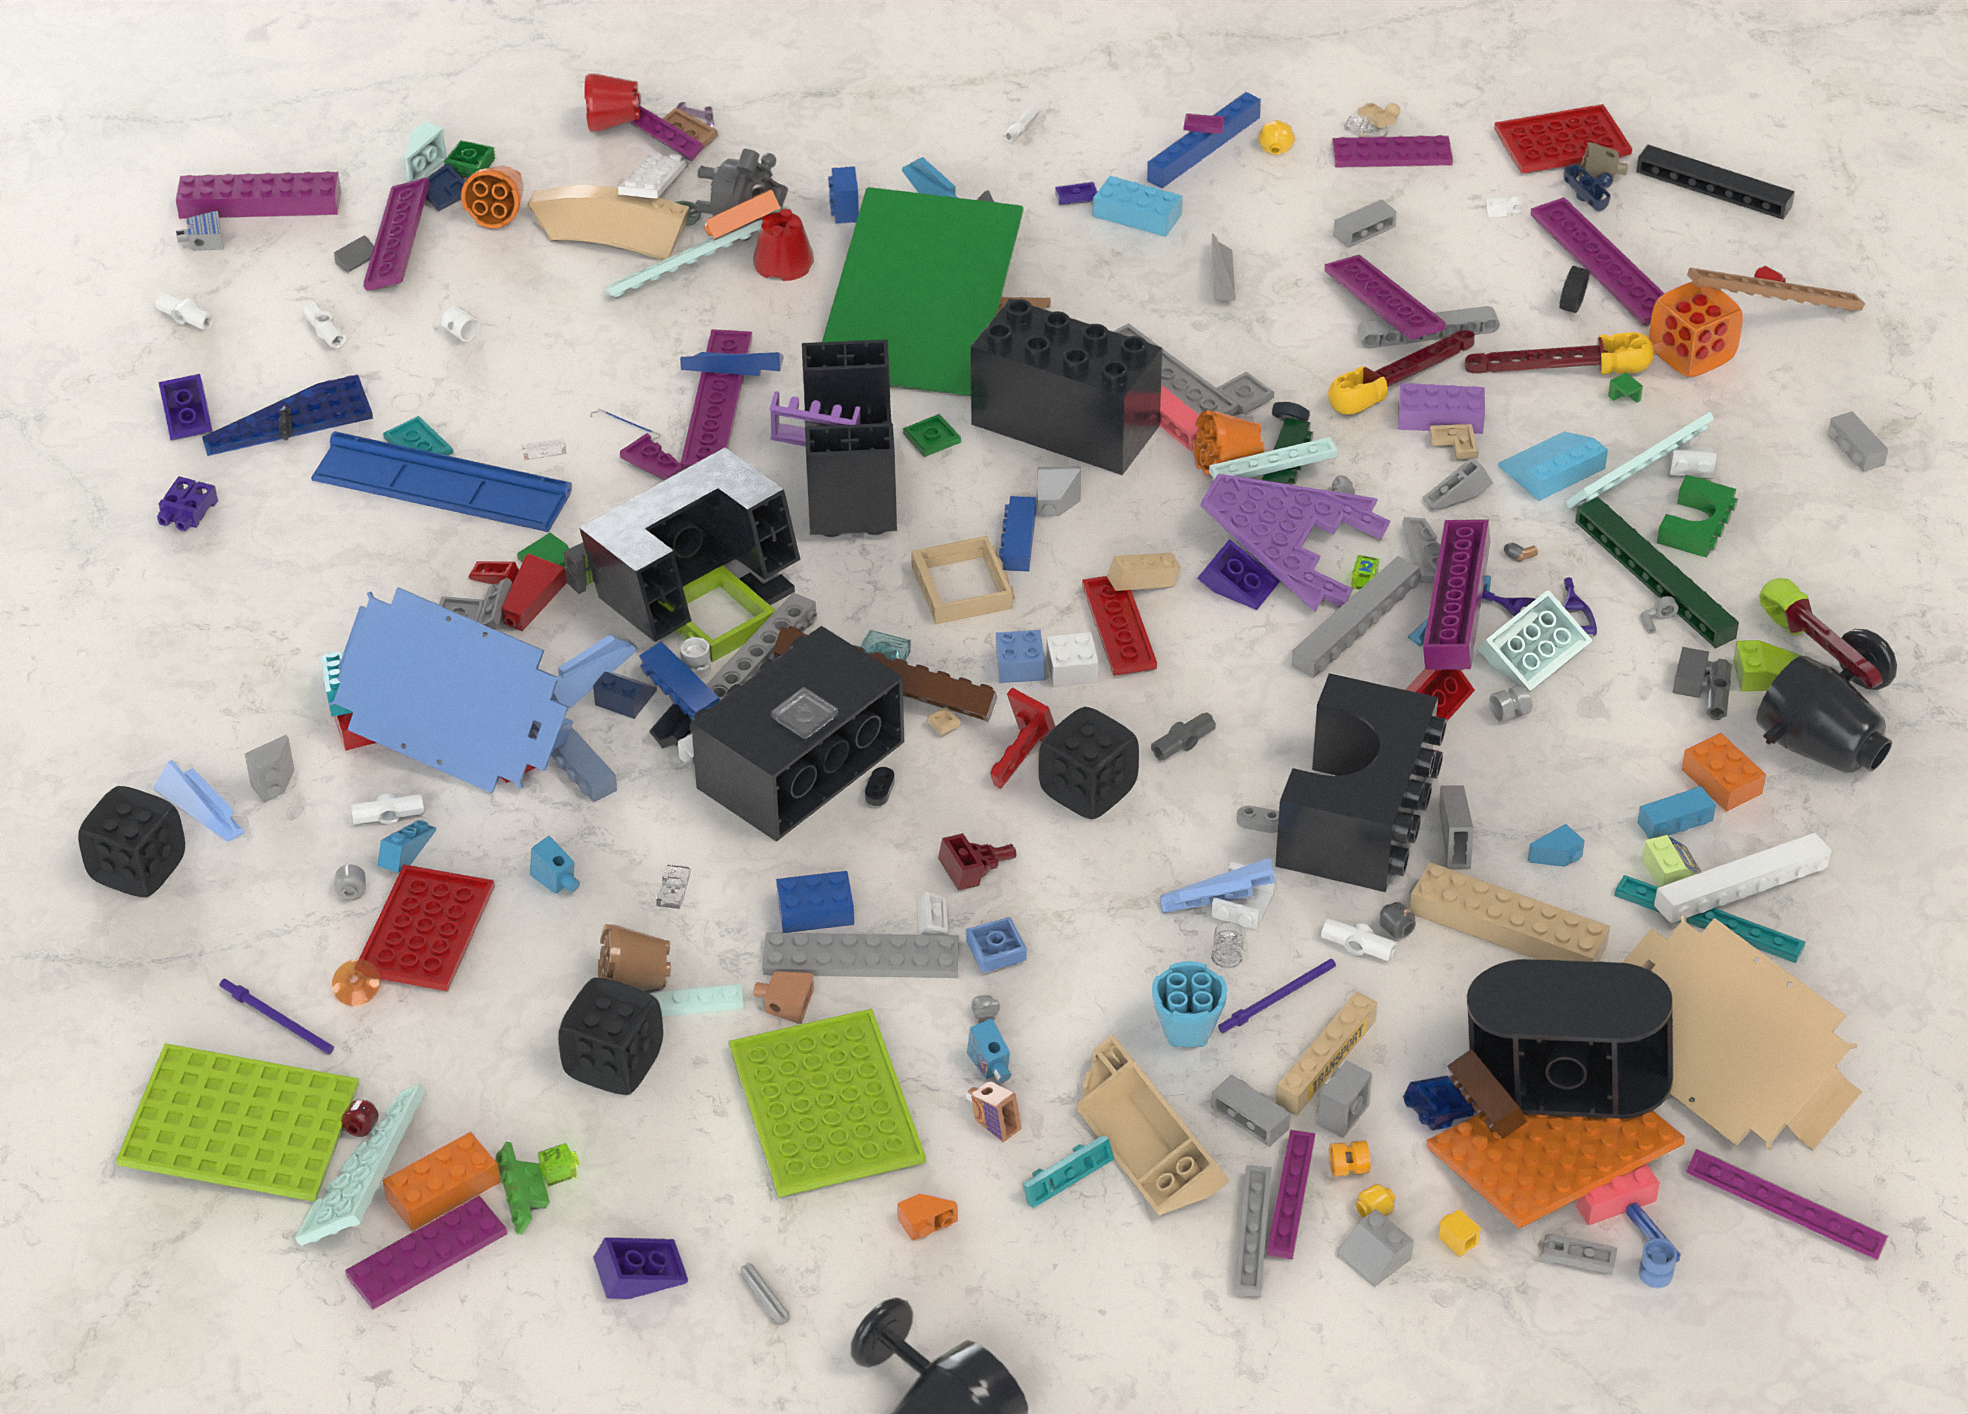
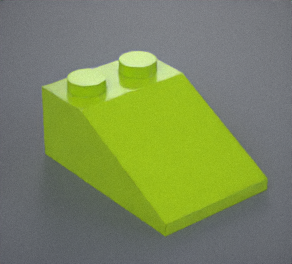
(1759, 664)

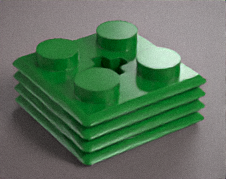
(470, 157)

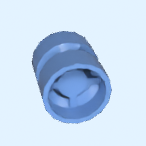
(1657, 1263)

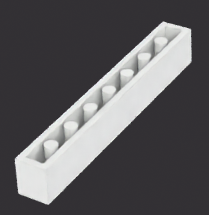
(1742, 877)

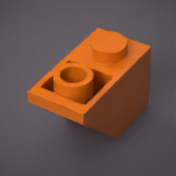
(926, 1214)

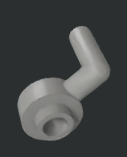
(1664, 608)

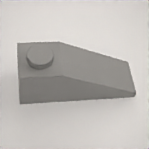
(1461, 485)

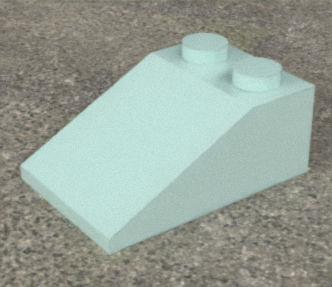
(424, 151)

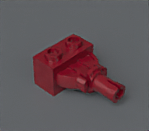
(970, 861)

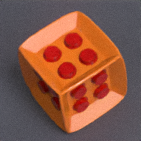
(1695, 328)

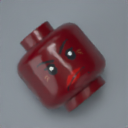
(360, 1118)

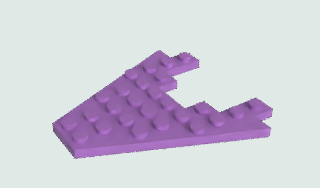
(1277, 519)

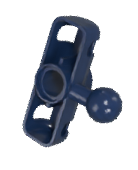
(1589, 188)

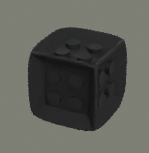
(1088, 762)
(131, 841)
(610, 1036)

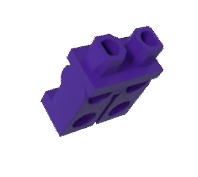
(186, 505)

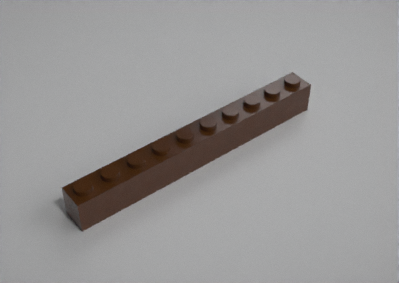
(920, 683)

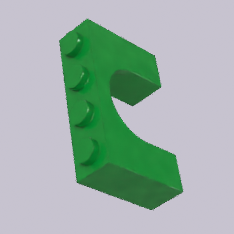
(1699, 536)

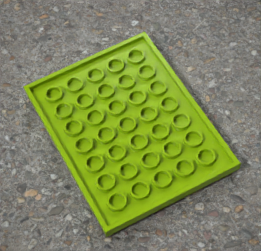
(826, 1102)

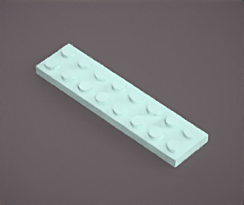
(1640, 461)

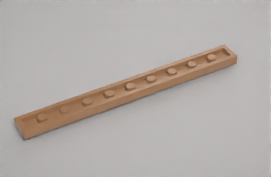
(1777, 289)

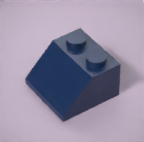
(622, 694)

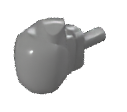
(1342, 485)
(985, 1008)

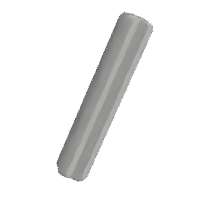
(765, 1294)

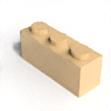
(1143, 571)

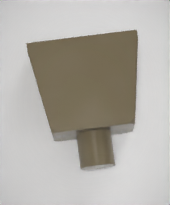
(1602, 160)

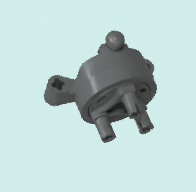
(739, 181)

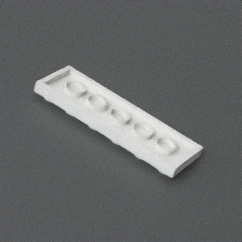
(652, 175)

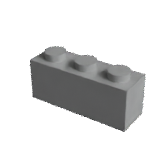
(1364, 223)
(1857, 441)
(1250, 1110)

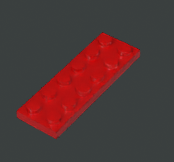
(1119, 627)

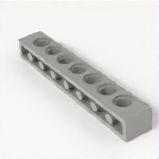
(794, 612)

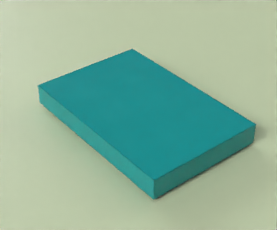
(418, 435)

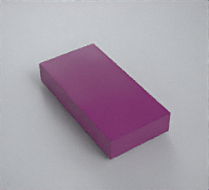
(1204, 123)

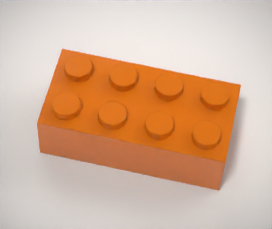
(441, 1181)

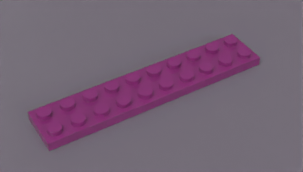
(1599, 256)
(715, 401)

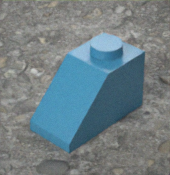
(1557, 847)

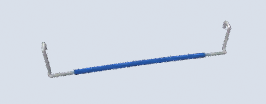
(626, 421)

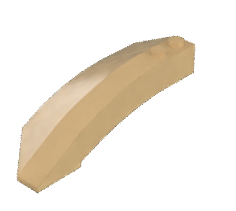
(1146, 1132)

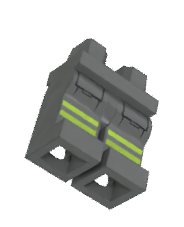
(577, 568)

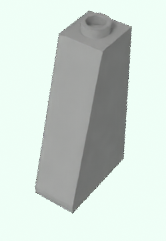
(1456, 826)

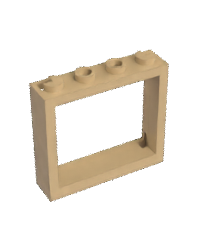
(958, 552)

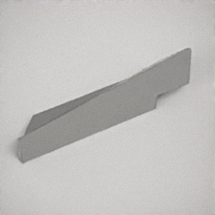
(1222, 271)

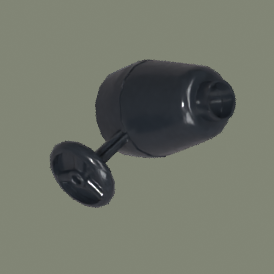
(1823, 715)
(955, 1383)

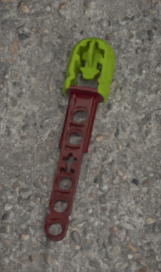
(1793, 611)

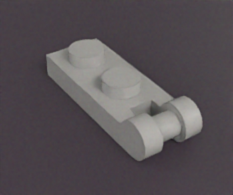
(493, 603)
(1578, 1253)

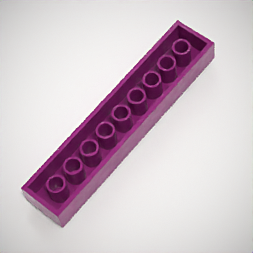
(1457, 595)

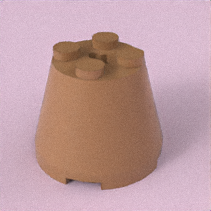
(633, 958)

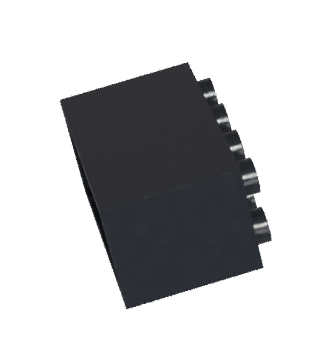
(1066, 385)
(772, 772)

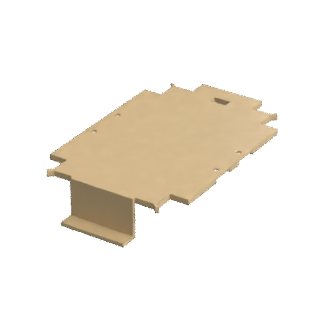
(1745, 1040)

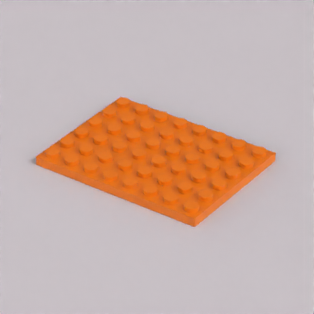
(1550, 1158)

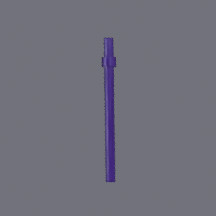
(242, 995)
(1242, 1016)

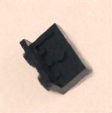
(671, 727)

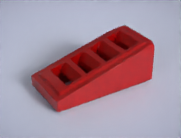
(499, 569)

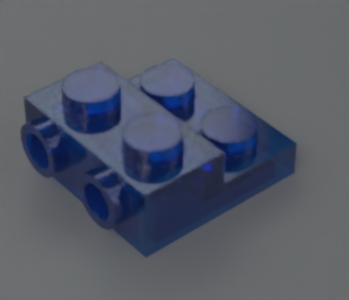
(1437, 1102)

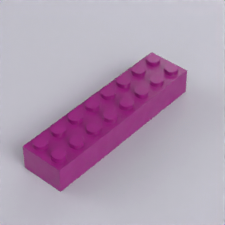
(259, 194)

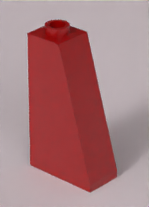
(532, 590)

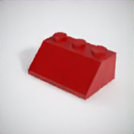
(1446, 684)

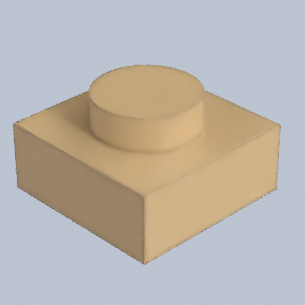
(943, 721)

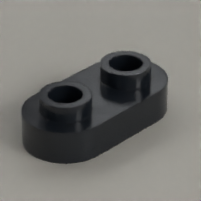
(879, 786)

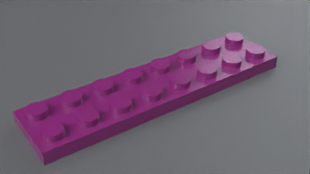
(396, 234)
(1385, 297)

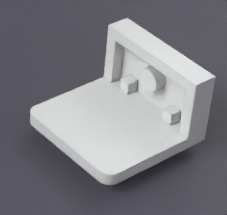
(1693, 461)

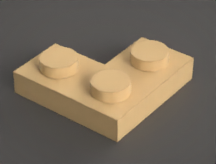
(1459, 436)

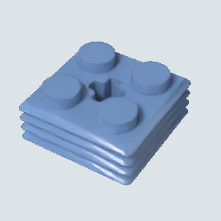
(996, 944)

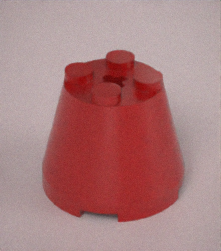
(610, 101)
(783, 247)

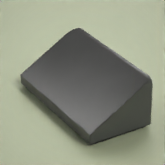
(354, 254)

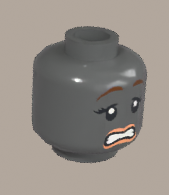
(1397, 920)

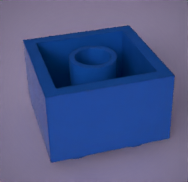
(843, 195)

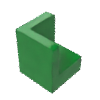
(1625, 386)

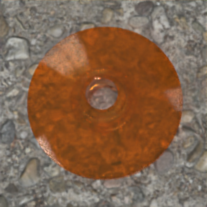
(360, 991)

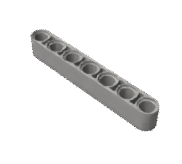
(1478, 320)

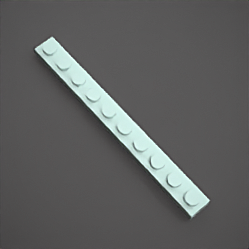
(689, 256)

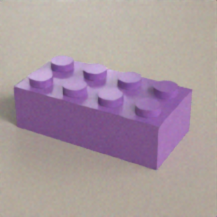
(1440, 405)

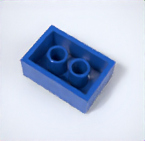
(815, 901)

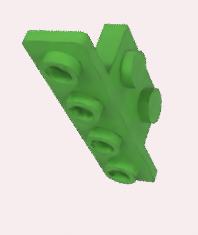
(522, 1186)

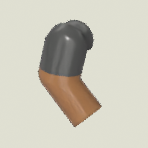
(1519, 553)

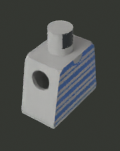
(202, 232)

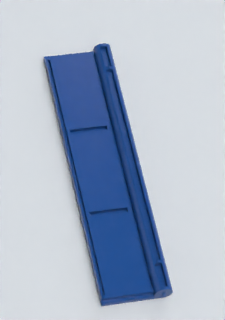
(443, 481)

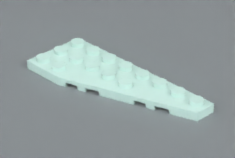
(361, 1173)

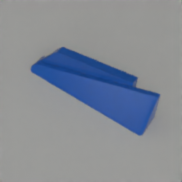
(738, 364)

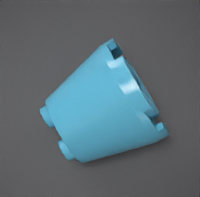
(1189, 1002)

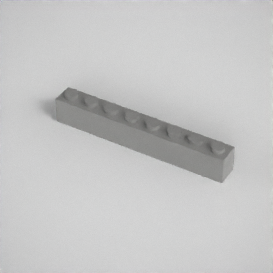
(1355, 617)

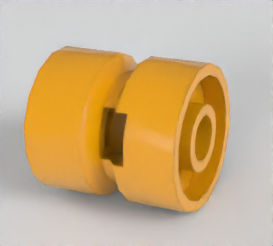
(1358, 1158)

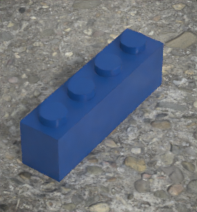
(1019, 533)

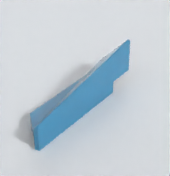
(928, 179)

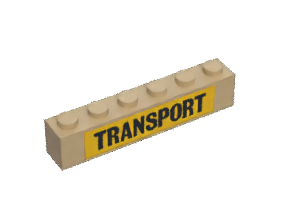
(1326, 1053)

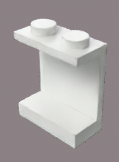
(1247, 910)

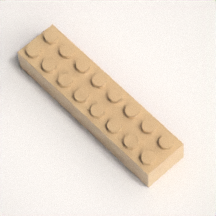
(1506, 917)

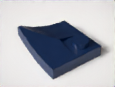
(444, 187)

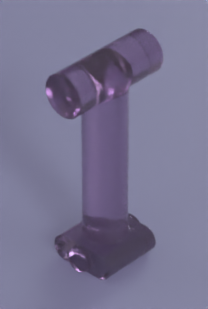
(707, 114)

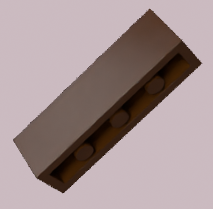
(1486, 1093)

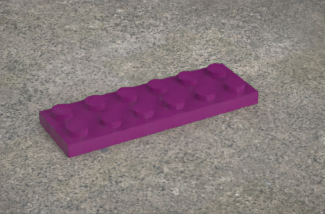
(1392, 151)
(426, 1252)

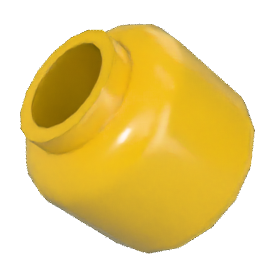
(1375, 1198)

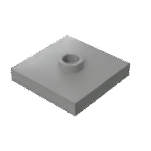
(1246, 392)

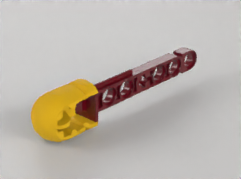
(1619, 353)
(1364, 387)

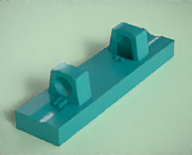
(1067, 1171)

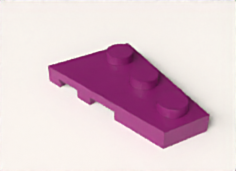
(651, 458)

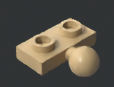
(1378, 116)

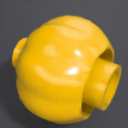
(1276, 137)

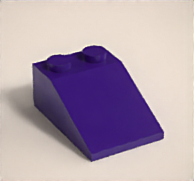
(185, 406)
(1238, 577)
(638, 1266)

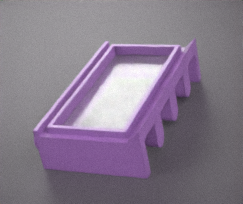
(790, 423)

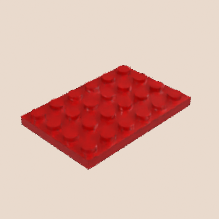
(1560, 137)
(426, 926)

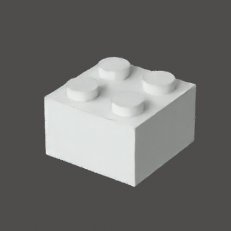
(1072, 659)

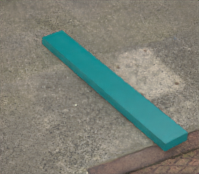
(1755, 934)

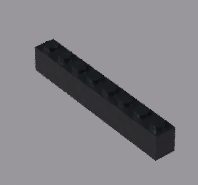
(1715, 181)

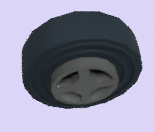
(1290, 410)

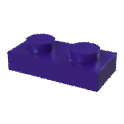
(1075, 193)

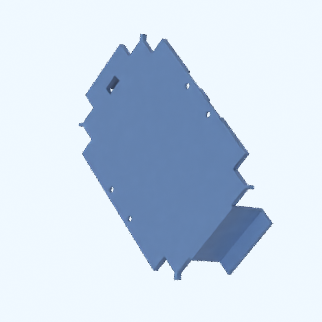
(449, 691)

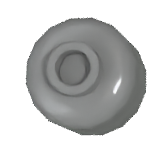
(350, 880)

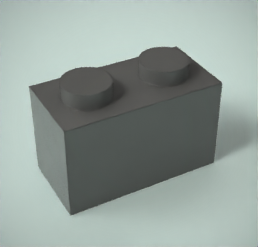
(1691, 672)

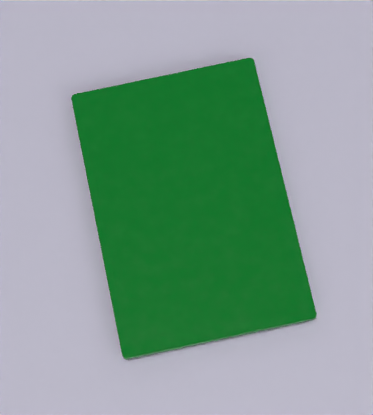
(926, 280)

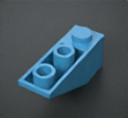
(404, 845)

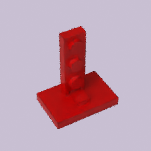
(1034, 724)

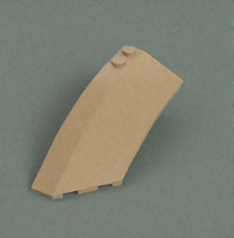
(609, 218)

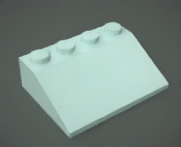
(1535, 642)

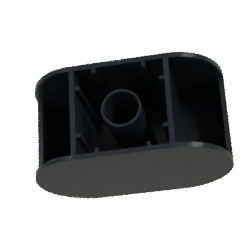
(1574, 1036)

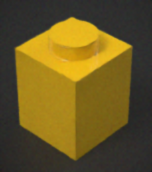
(1459, 1232)

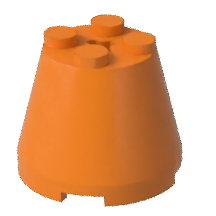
(493, 196)
(1224, 439)

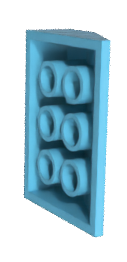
(1556, 463)

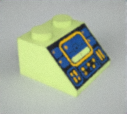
(1668, 860)

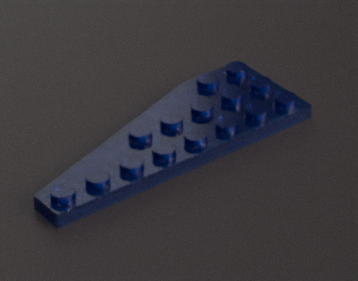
(313, 410)

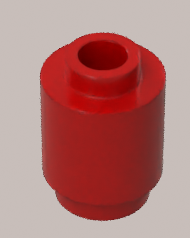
(1769, 274)

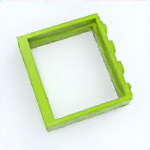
(742, 594)

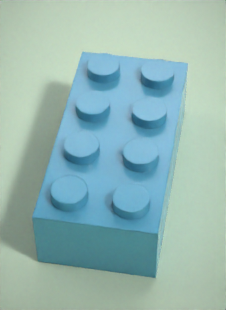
(1137, 206)

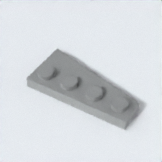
(1423, 547)

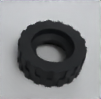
(1574, 289)

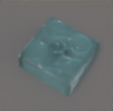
(886, 644)

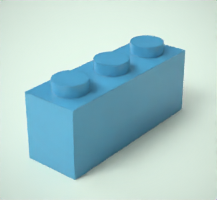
(1676, 813)

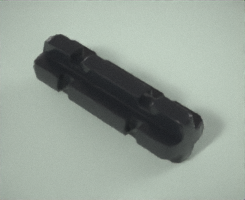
(285, 423)

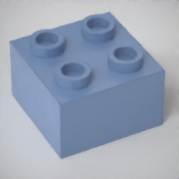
(1020, 656)

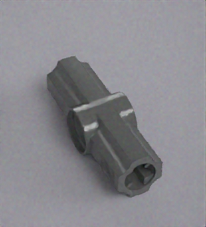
(1719, 689)
(1183, 736)

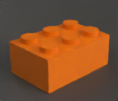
(1723, 771)

